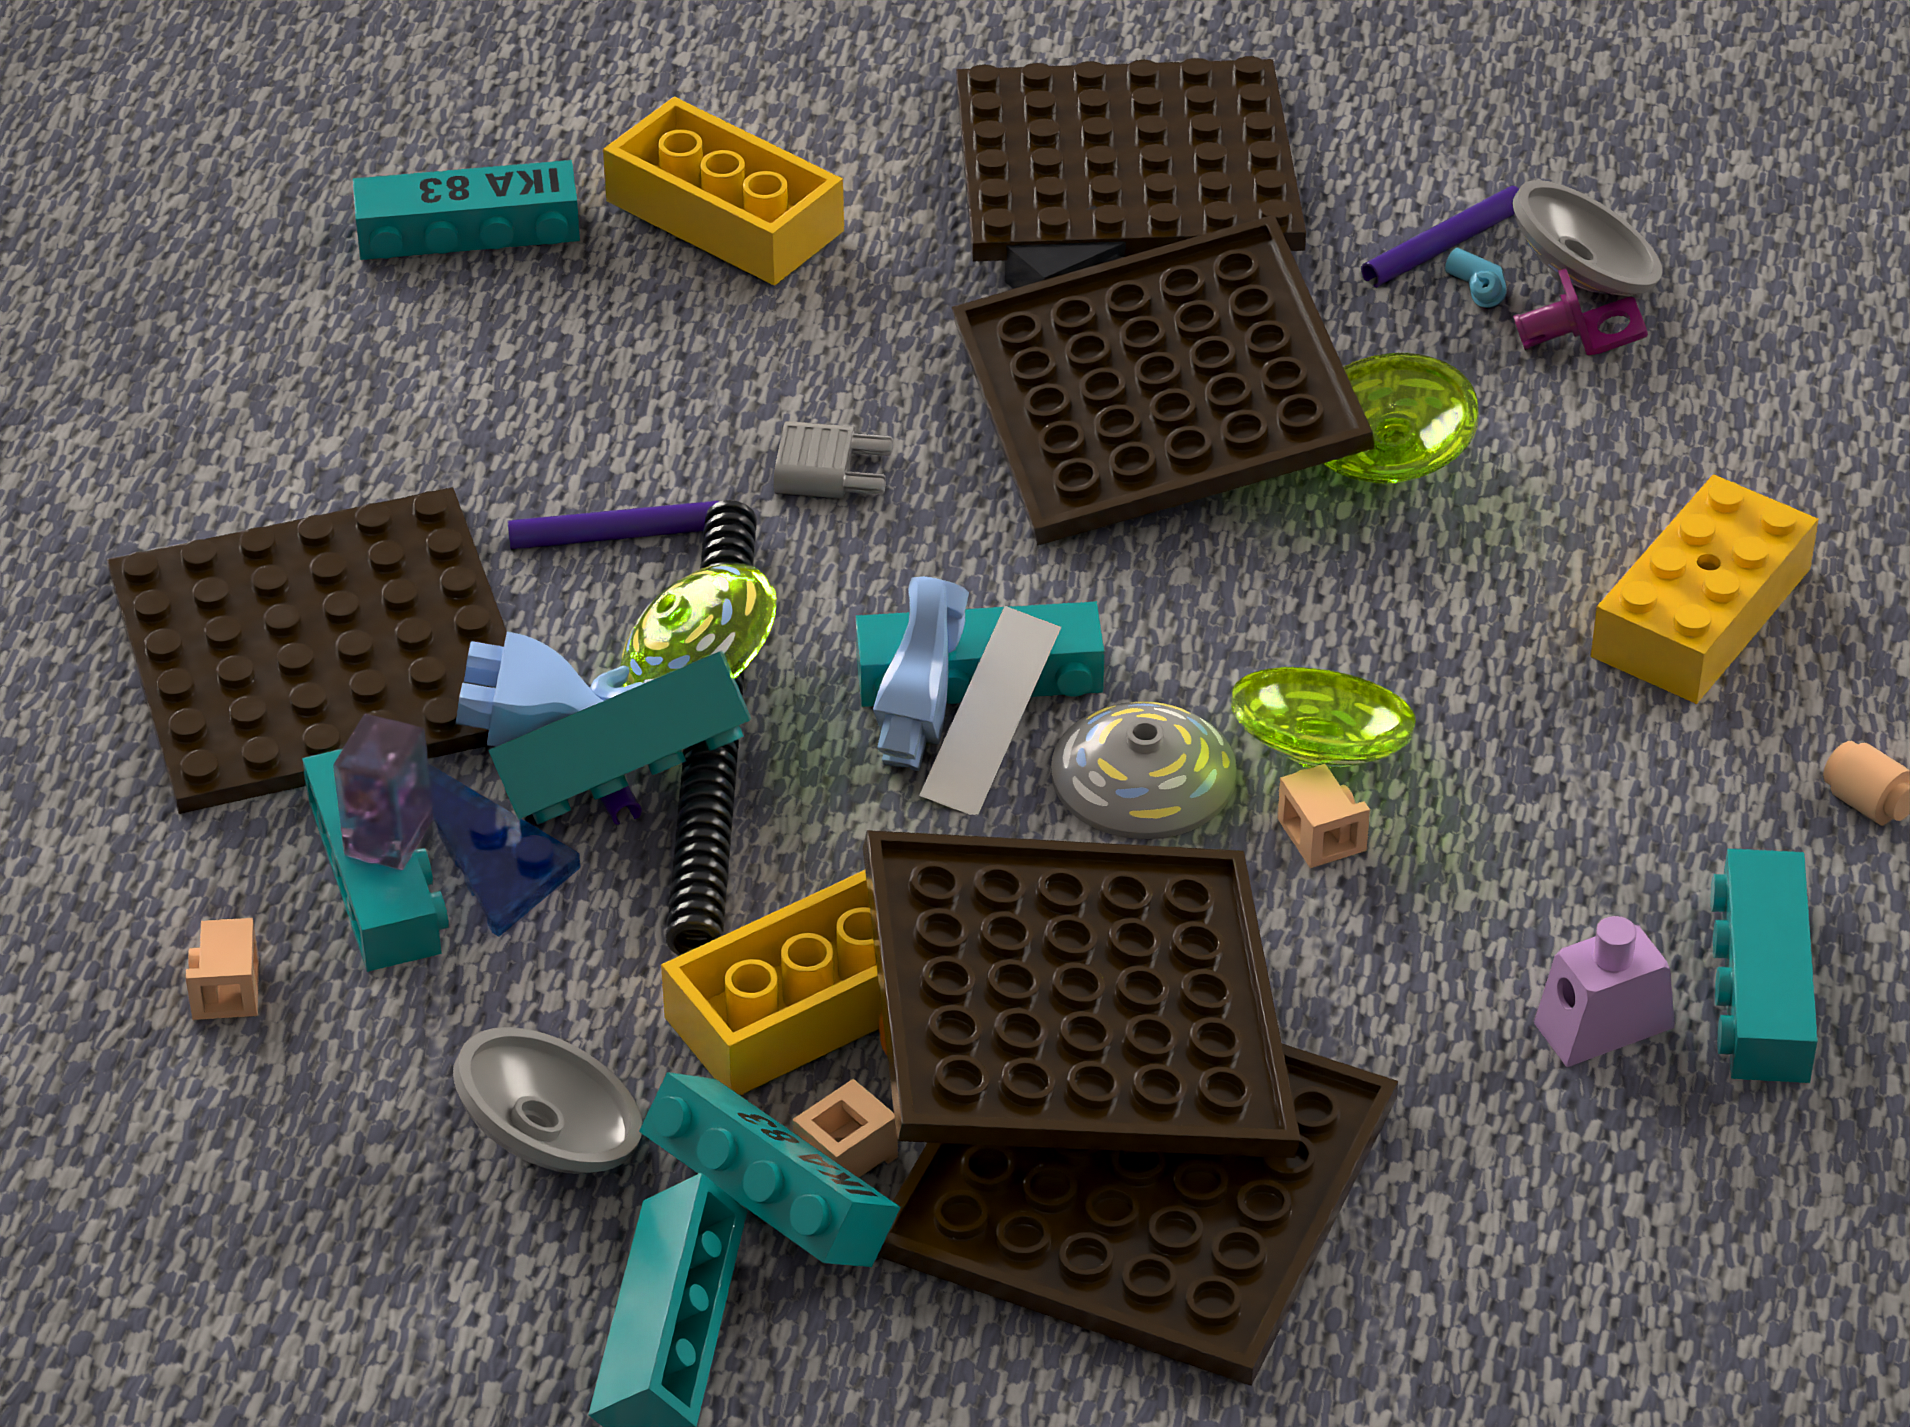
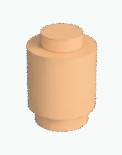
(1869, 782)

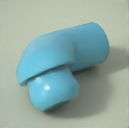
(1484, 277)

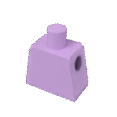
(1605, 993)

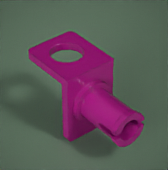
(1567, 317)

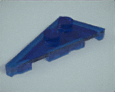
(502, 858)

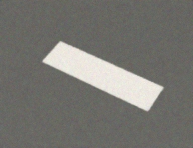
(990, 711)

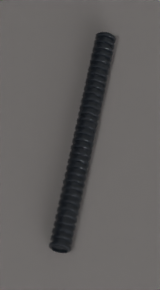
(708, 776)

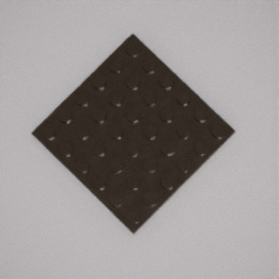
(1144, 141)
(1160, 379)
(297, 630)
(1076, 996)
(1149, 1245)

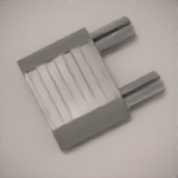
(818, 460)

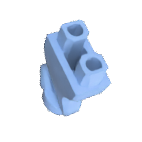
(914, 688)
(530, 690)

